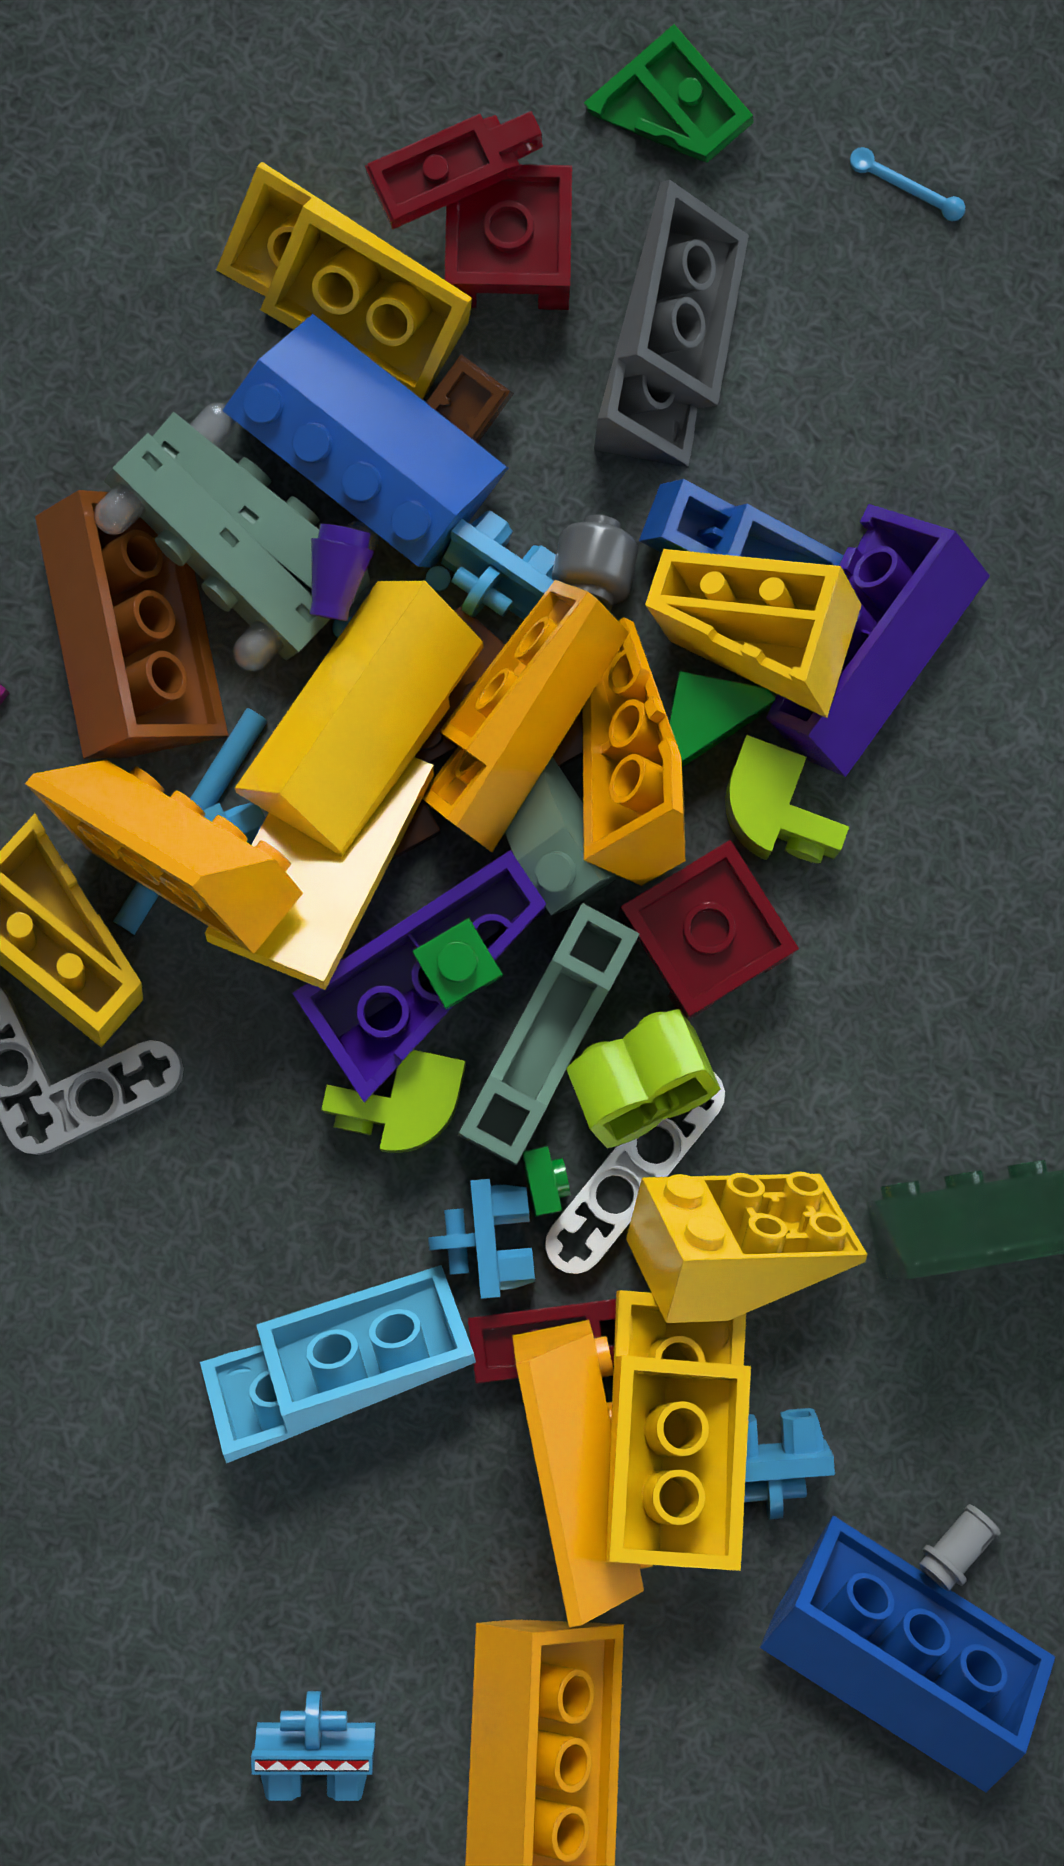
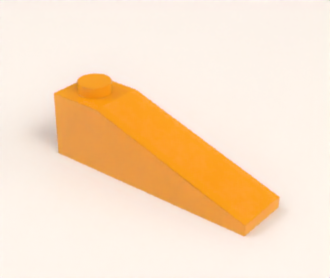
(631, 772)

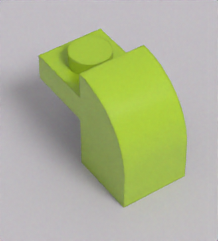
(761, 808)
(419, 1106)

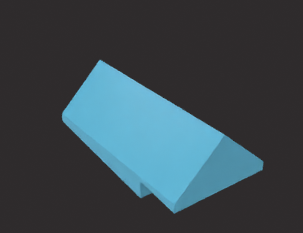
(335, 1361)

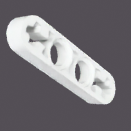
(629, 1165)

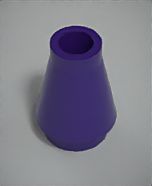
(337, 569)

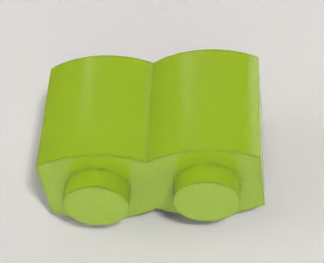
(642, 1078)

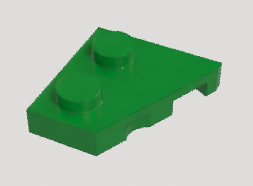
(673, 99)

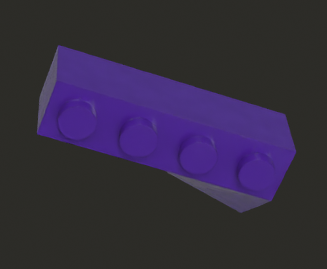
(912, 593)
(379, 995)

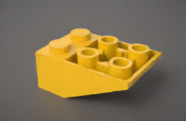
(737, 1241)

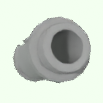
(959, 1548)

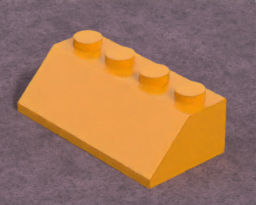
(172, 848)
(571, 1444)
(544, 1744)

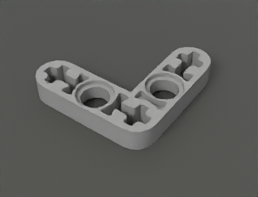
(62, 1097)

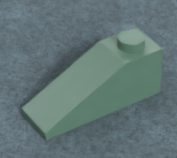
(550, 843)

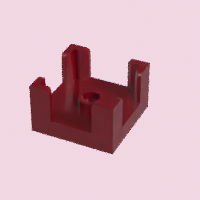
(514, 237)
(708, 929)

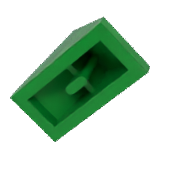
(712, 710)

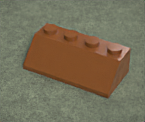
(128, 635)

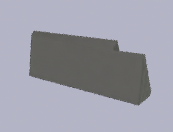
(673, 331)

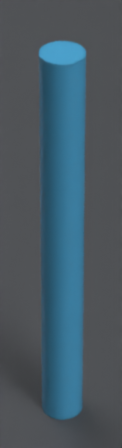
(205, 795)

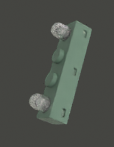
(242, 491)
(207, 538)

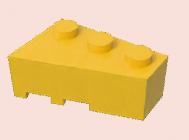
(760, 619)
(58, 940)

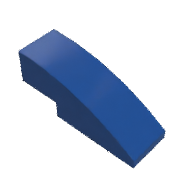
(698, 521)

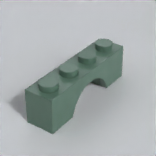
(548, 1034)

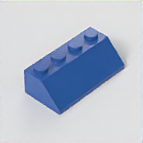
(365, 440)
(911, 1655)

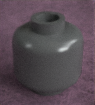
(597, 559)

